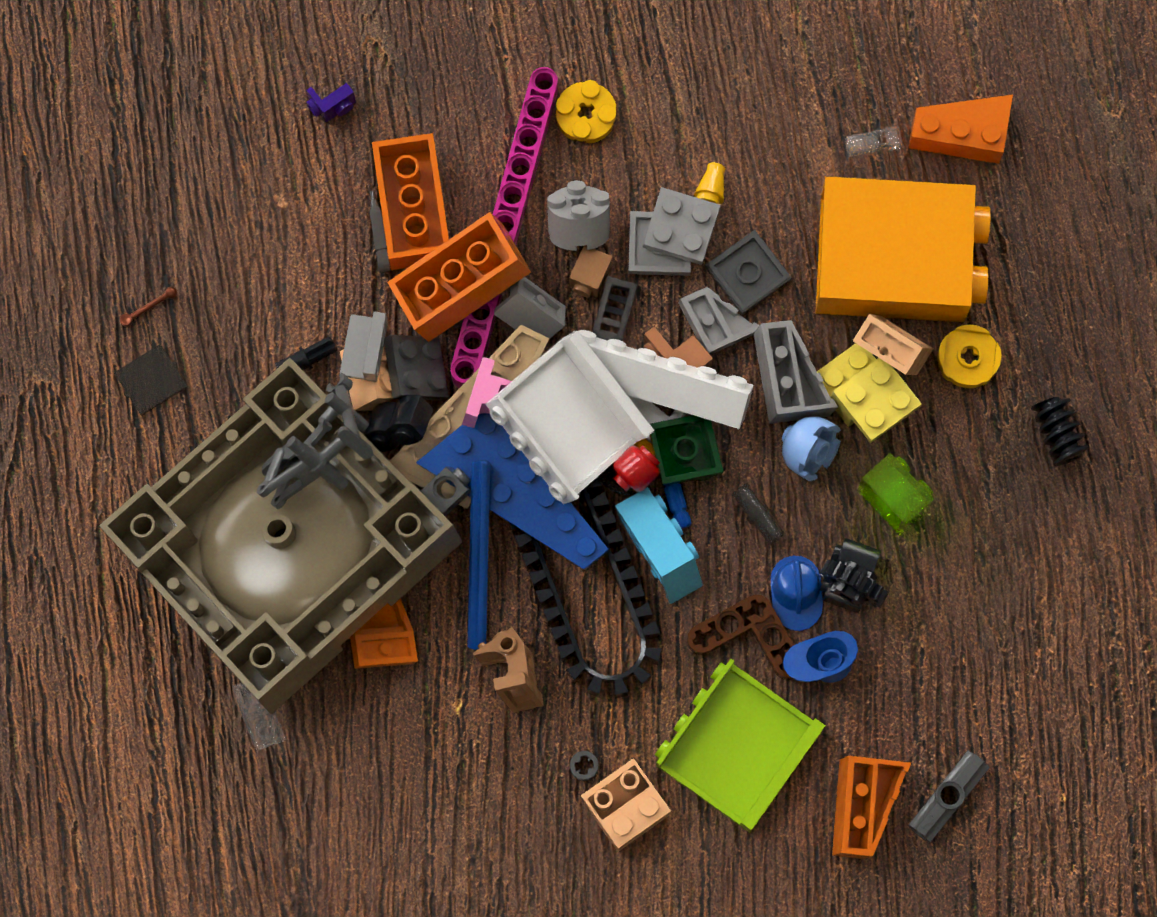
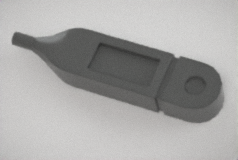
(379, 235)

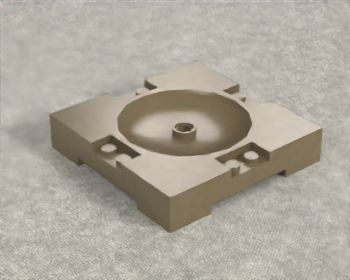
(291, 600)

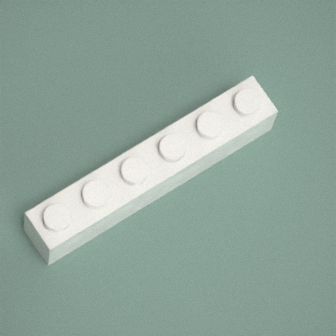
(673, 382)

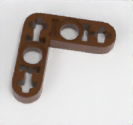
(757, 625)

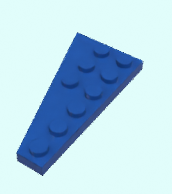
(517, 490)

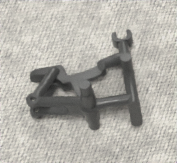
(304, 461)

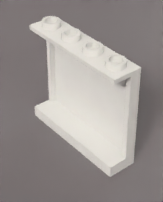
(568, 417)

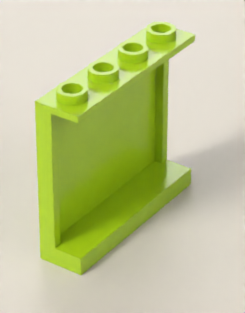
(738, 745)

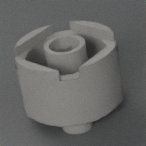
(578, 216)

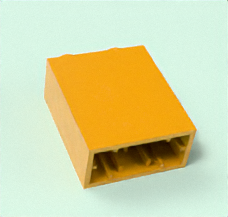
(900, 249)

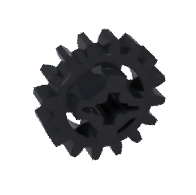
(853, 583)

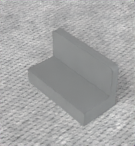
(532, 308)
(364, 346)

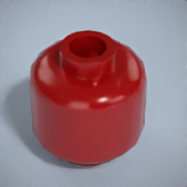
(636, 468)

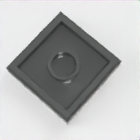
(748, 272)

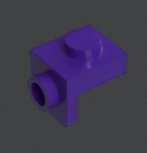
(335, 104)

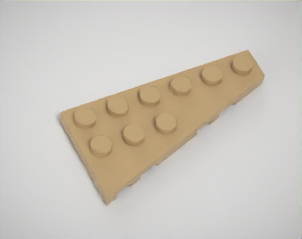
(511, 359)

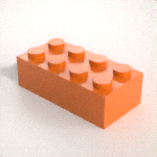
(410, 198)
(459, 277)

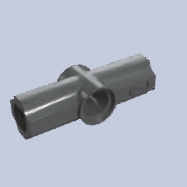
(962, 781)

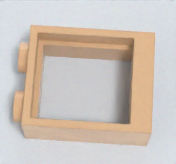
(898, 346)

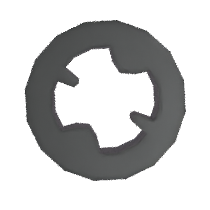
(591, 771)

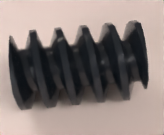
(1060, 430)

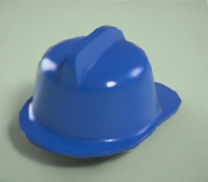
(796, 592)
(822, 658)

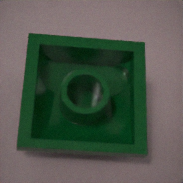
(686, 450)

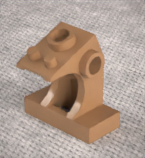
(519, 685)

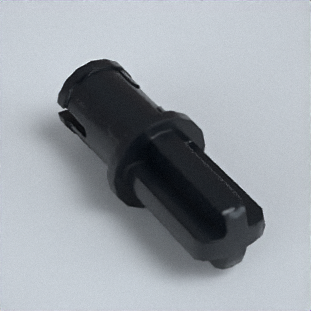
(306, 357)

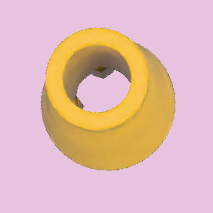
(712, 184)

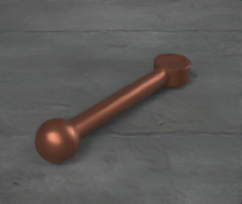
(127, 320)

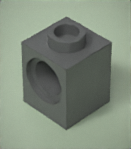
(434, 494)

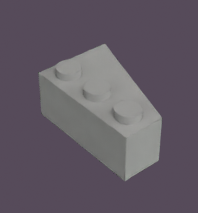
(788, 376)

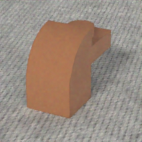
(689, 351)

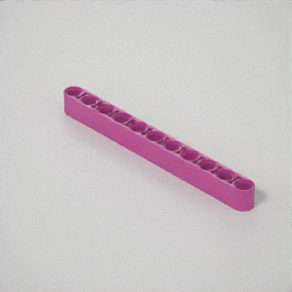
(511, 213)

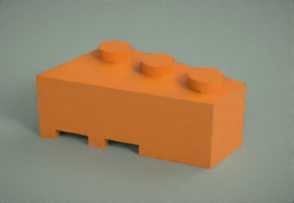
(963, 128)
(864, 802)

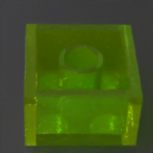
(896, 493)

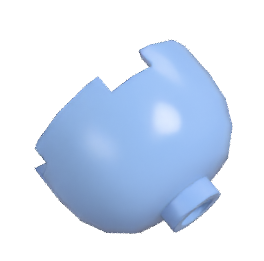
(810, 445)

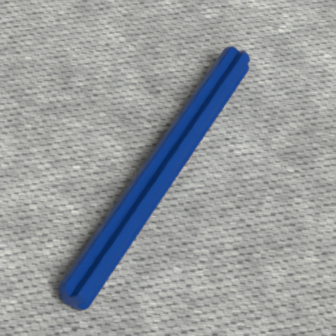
(478, 553)

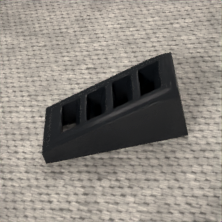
(622, 285)

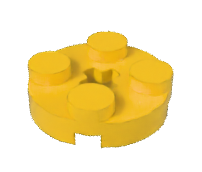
(589, 95)
(983, 345)

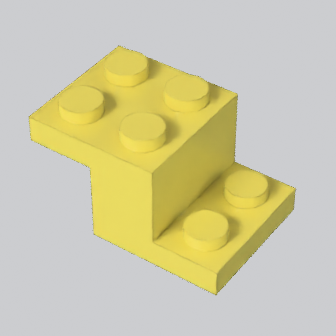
(868, 392)

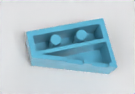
(661, 543)

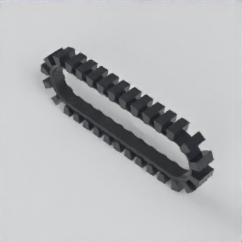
(628, 576)

